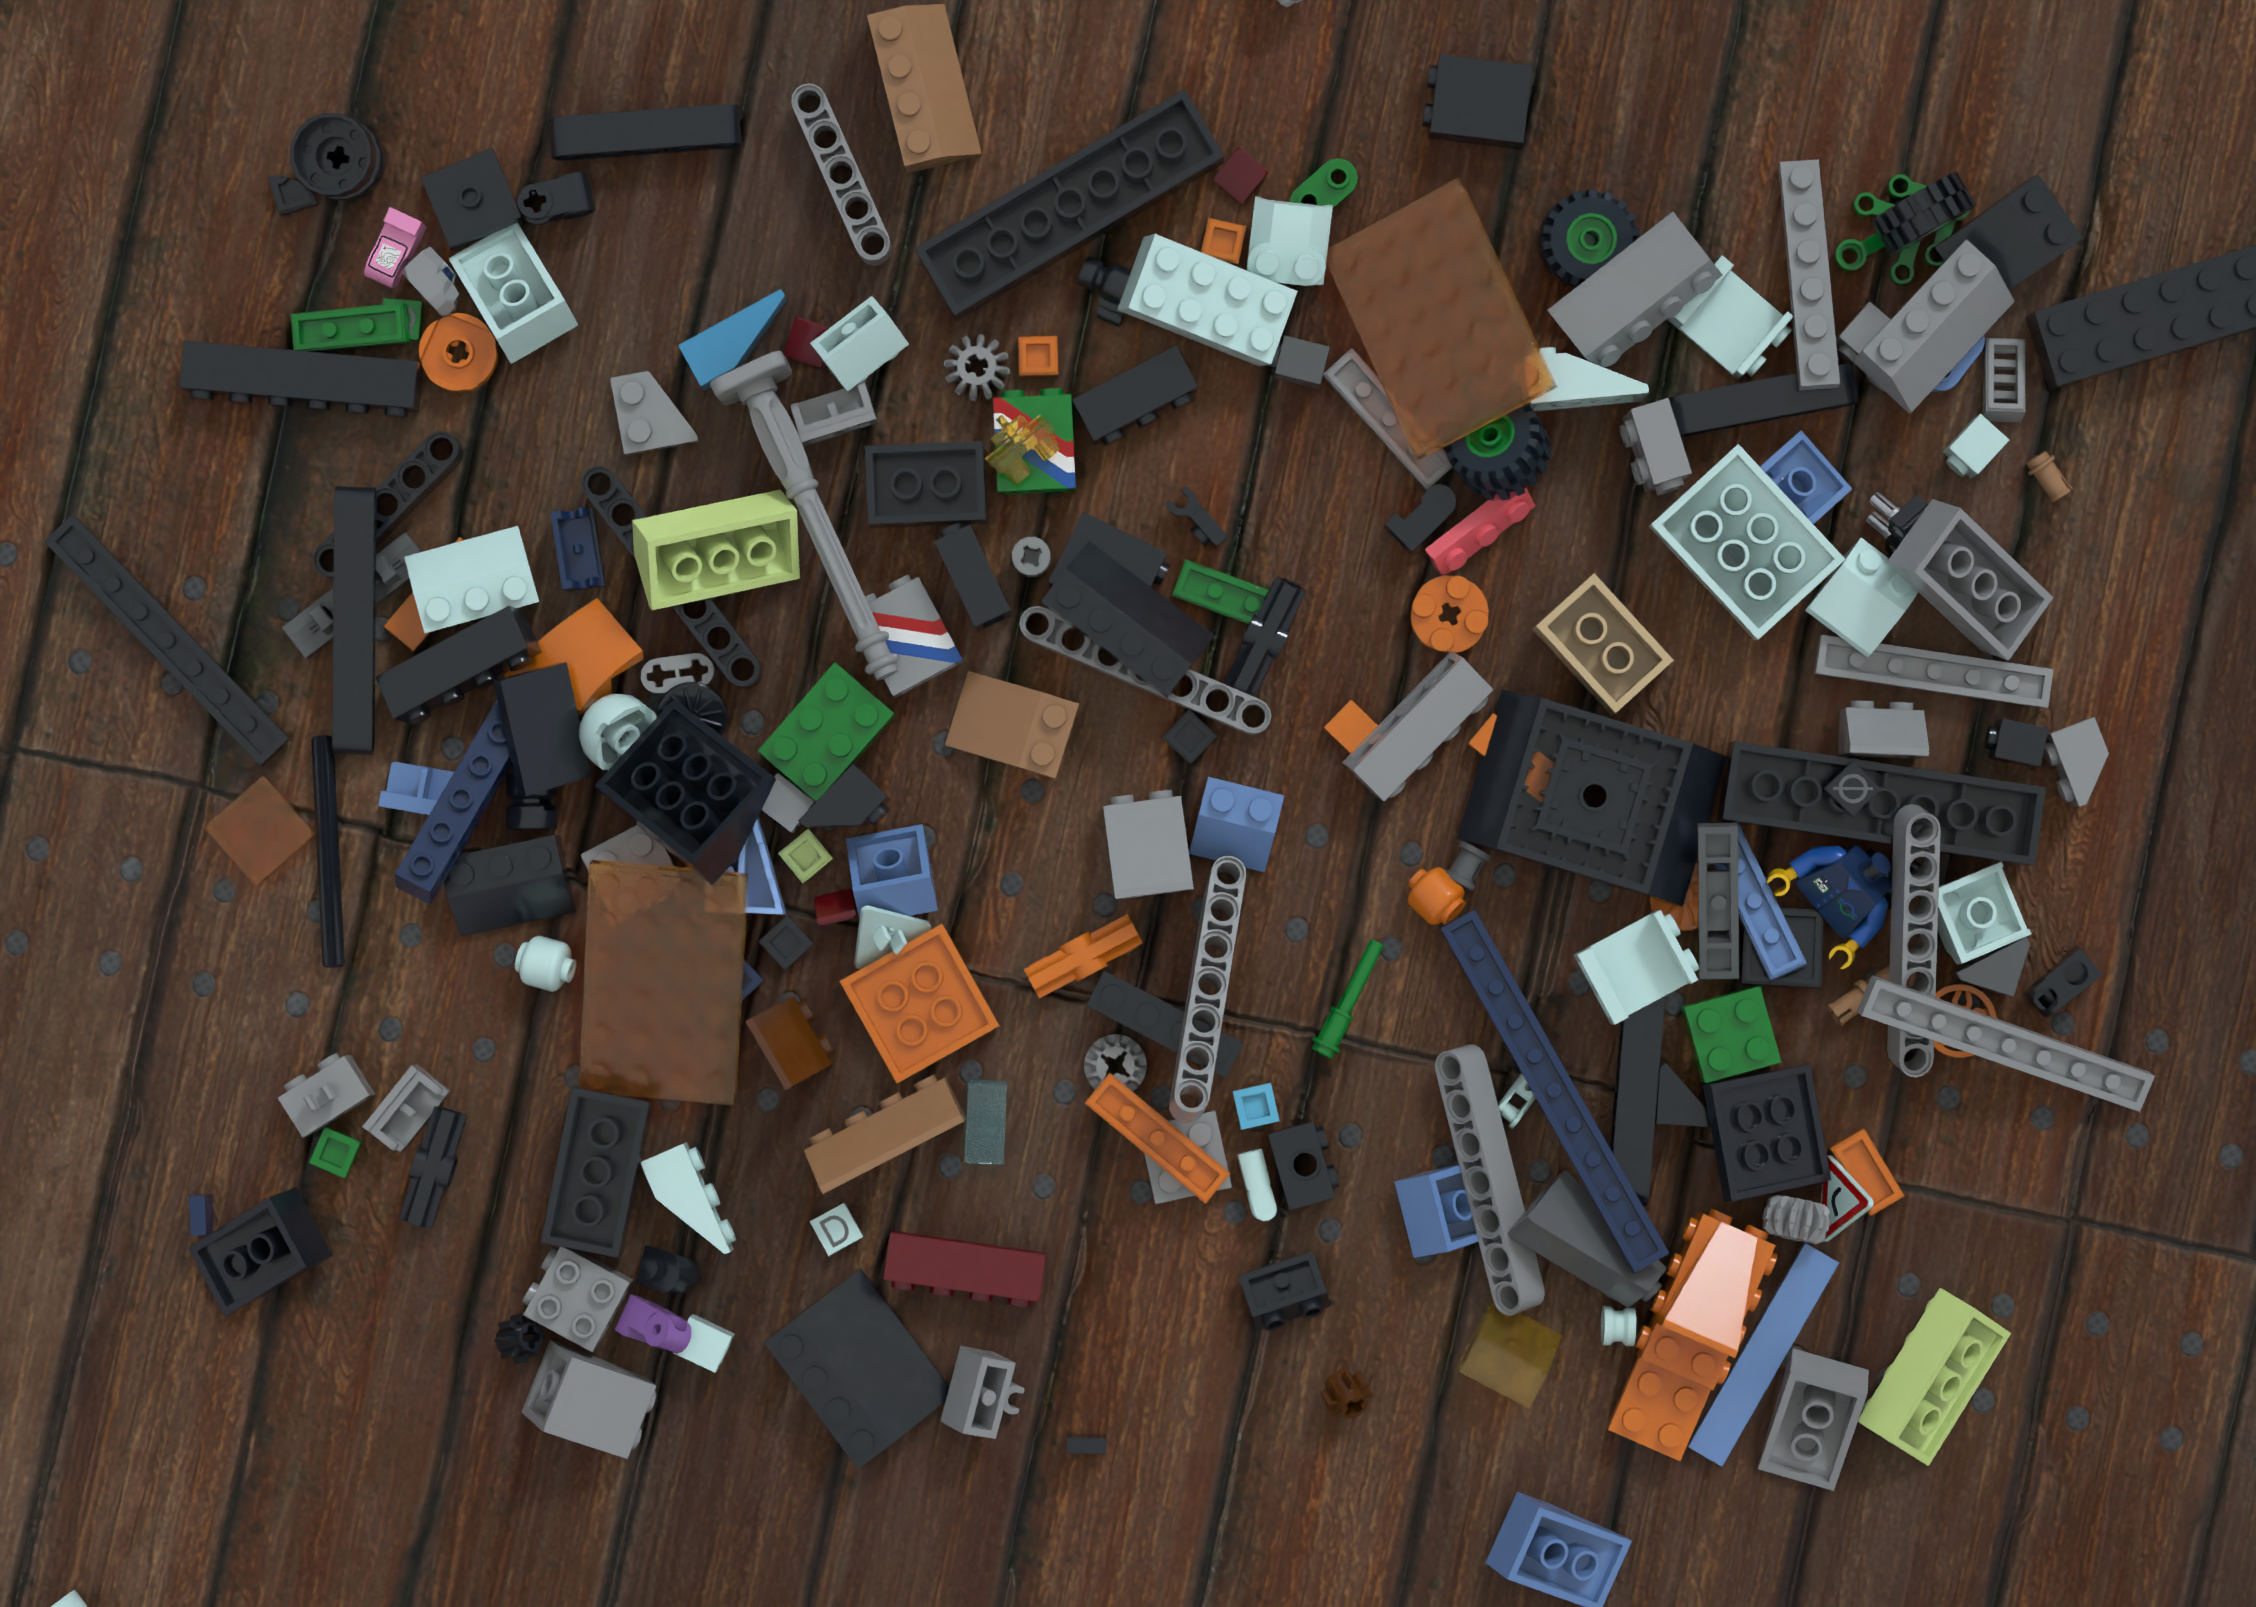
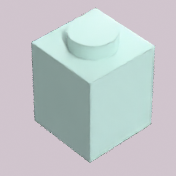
(1974, 447)
(707, 1343)

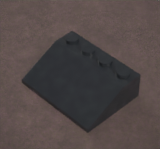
(689, 790)
(859, 1368)

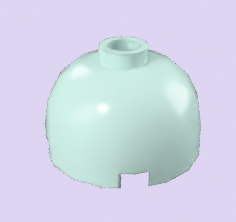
(613, 727)

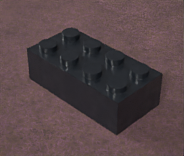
(597, 1171)

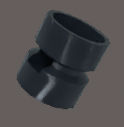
(530, 811)

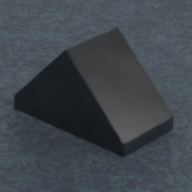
(1677, 1103)

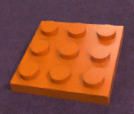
(919, 1003)

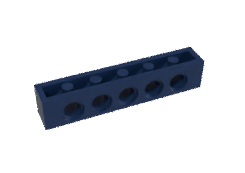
(456, 812)

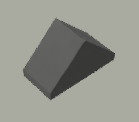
(1996, 970)

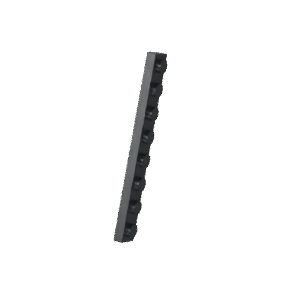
(167, 640)

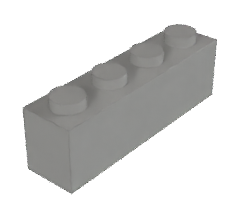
(1418, 726)

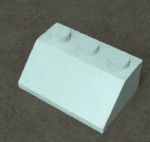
(471, 579)

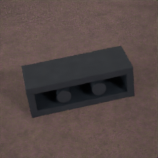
(1136, 396)

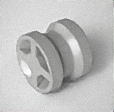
(1034, 562)

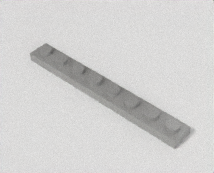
(2005, 1043)

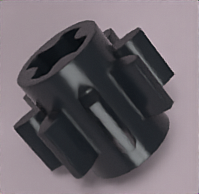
(519, 1339)

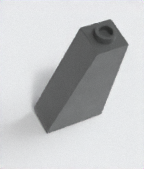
(1572, 1234)

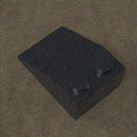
(2018, 232)
(260, 1251)

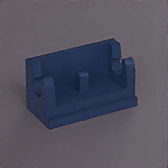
(577, 549)

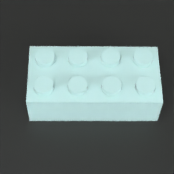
(1207, 300)

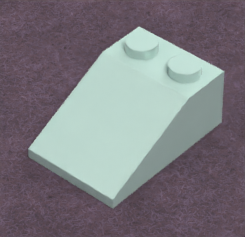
(513, 292)
(1585, 384)

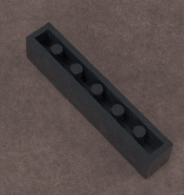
(301, 377)

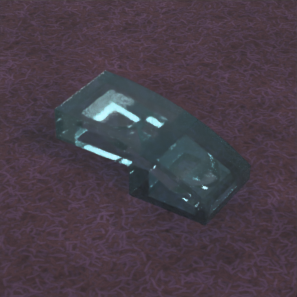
(986, 1122)

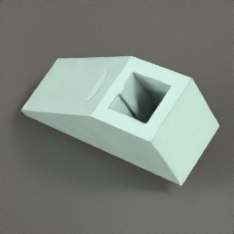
(680, 1188)

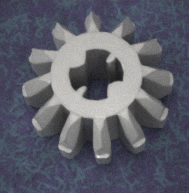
(970, 380)
(1796, 1219)

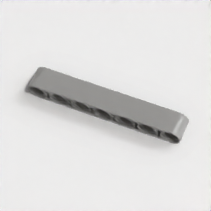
(1194, 701)
(1908, 922)
(1204, 1006)
(1488, 1177)

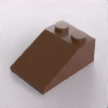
(791, 1041)

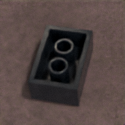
(926, 484)

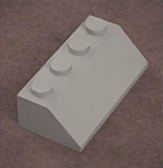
(1635, 292)
(1936, 327)

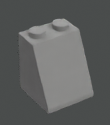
(1147, 845)
(589, 1400)

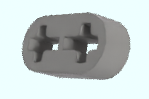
(676, 664)

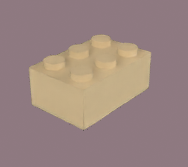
(1602, 644)

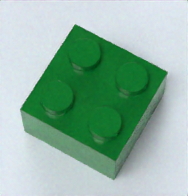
(1730, 1034)

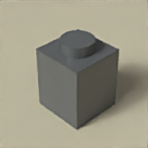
(1300, 362)

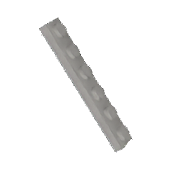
(1808, 275)
(1936, 672)

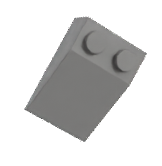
(1814, 1419)

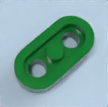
(1321, 187)

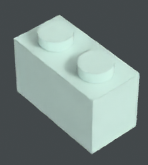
(859, 343)

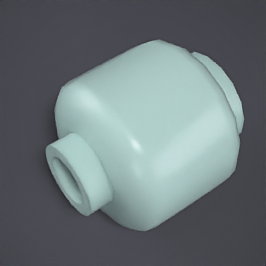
(545, 963)

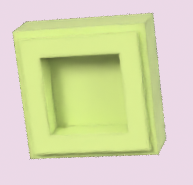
(805, 856)

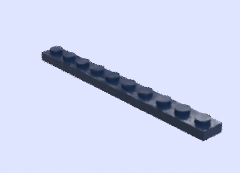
(1554, 1091)

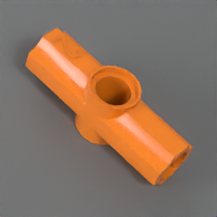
(1083, 956)

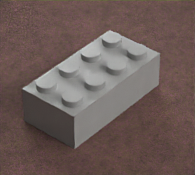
(1970, 579)

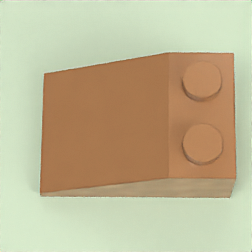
(1012, 725)

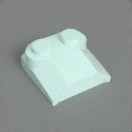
(1289, 241)
(1978, 914)

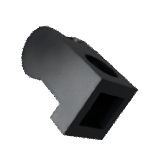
(1433, 510)
(2062, 982)

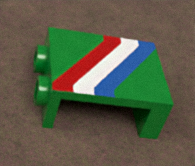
(1057, 472)

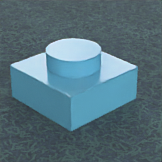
(1256, 1106)

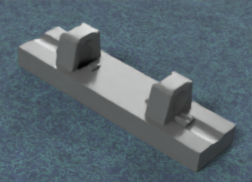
(314, 627)
(1718, 901)

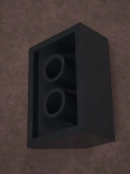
(509, 885)

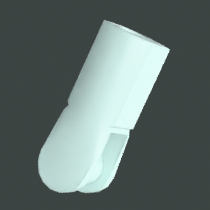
(1509, 1111)
(1257, 1184)

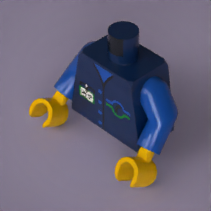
(1844, 889)

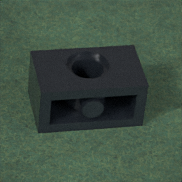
(1298, 1188)

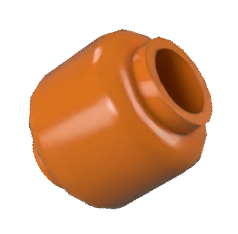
(1435, 896)

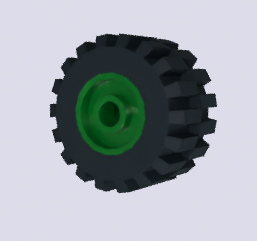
(1585, 235)
(1502, 454)

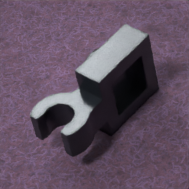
(1205, 527)

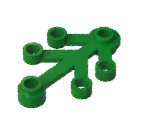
(1874, 243)

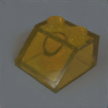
(1510, 1355)

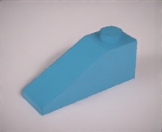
(731, 340)

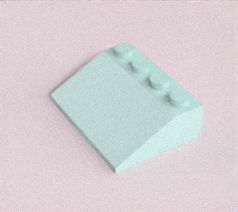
(1747, 542)

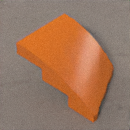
(594, 652)

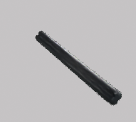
(327, 852)

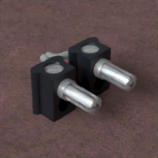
(1899, 519)

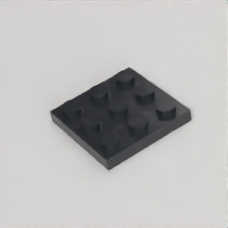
(1766, 1132)

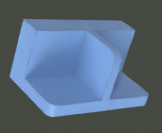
(414, 788)

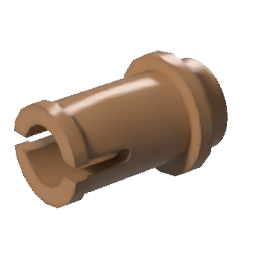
(2048, 476)

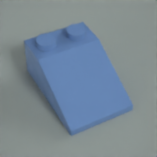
(1557, 1552)

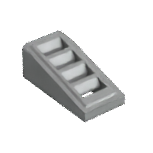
(2004, 411)

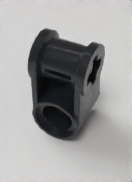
(566, 198)

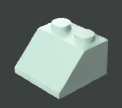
(1862, 598)

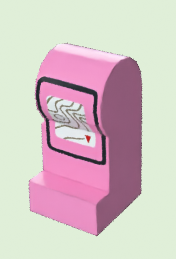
(394, 248)

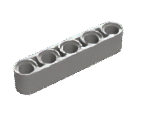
(836, 156)

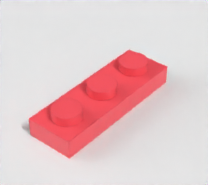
(1478, 531)

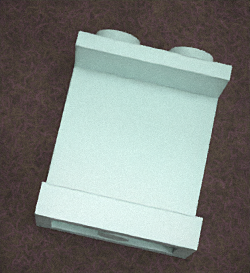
(1732, 323)
(1637, 965)

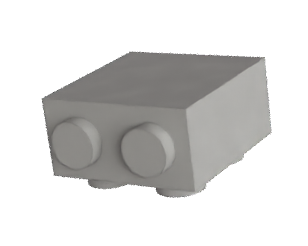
(1656, 446)
(576, 1296)

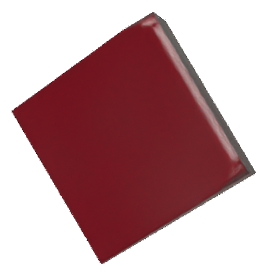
(1240, 176)
(799, 341)
(835, 907)

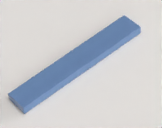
(1762, 1354)

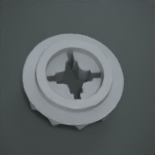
(1112, 1046)

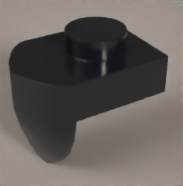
(667, 1271)

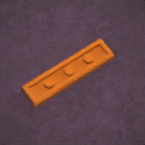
(1157, 1138)

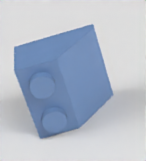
(1236, 823)
(892, 871)
(1436, 1211)

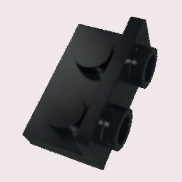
(1285, 1291)

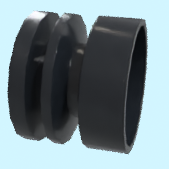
(333, 135)

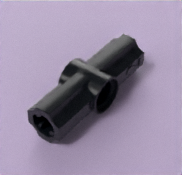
(1265, 635)
(433, 1167)

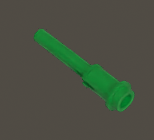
(1339, 1017)

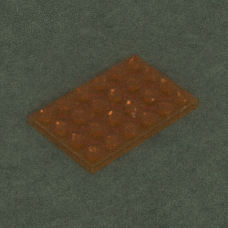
(1439, 319)
(662, 982)

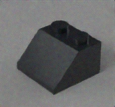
(848, 803)

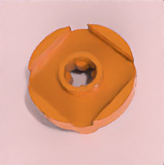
(468, 373)
(1455, 592)

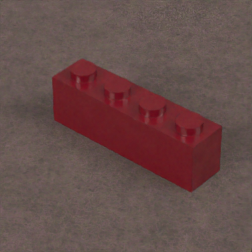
(964, 1266)

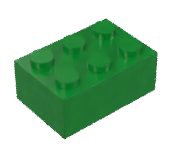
(826, 732)

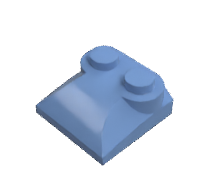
(1806, 477)

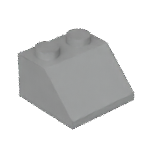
(1882, 732)

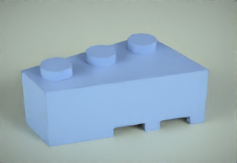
(763, 888)

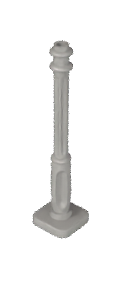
(756, 387)

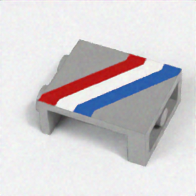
(914, 634)

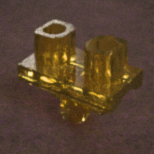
(1034, 435)

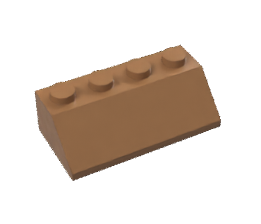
(924, 86)
(883, 1134)

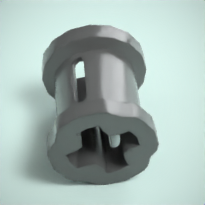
(1467, 865)

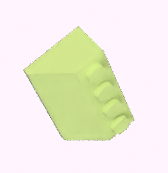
(717, 549)
(1934, 1376)

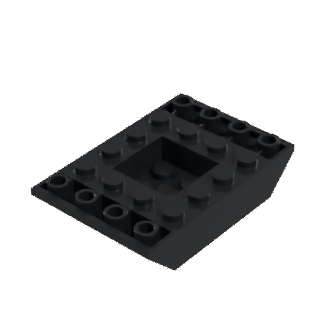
(1652, 787)

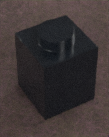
(2016, 742)

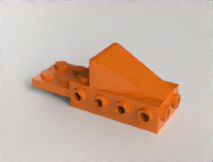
(1692, 1331)

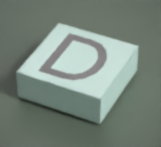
(836, 1229)

